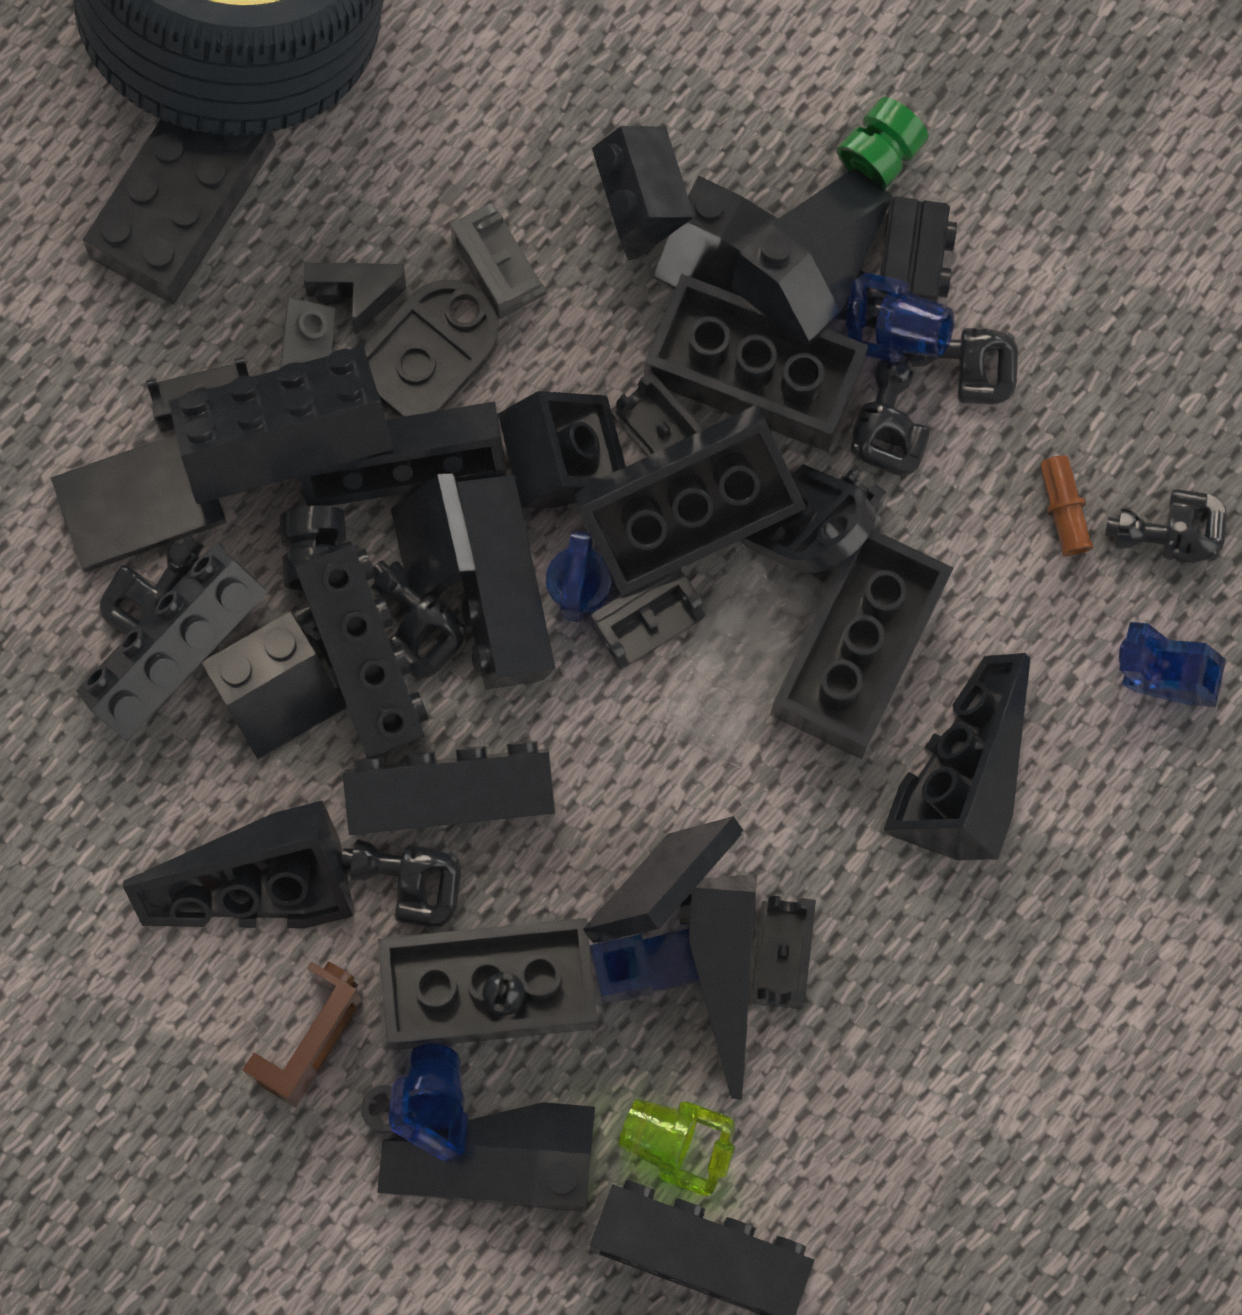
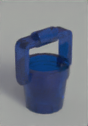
(904, 321)
(578, 578)
(430, 1100)

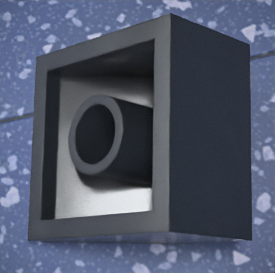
(642, 186)
(559, 445)
(273, 685)

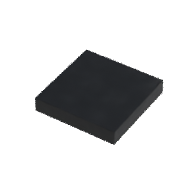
(433, 536)

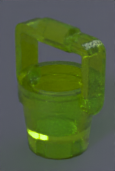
(665, 1134)

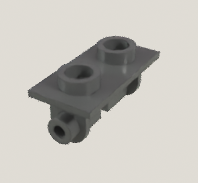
(307, 331)

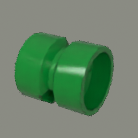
(888, 137)

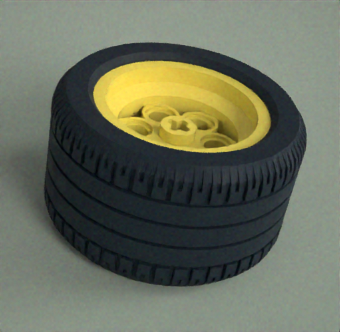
(230, 61)

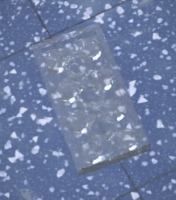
(739, 658)

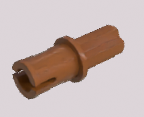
(1066, 505)

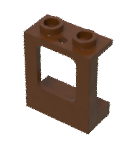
(317, 1043)

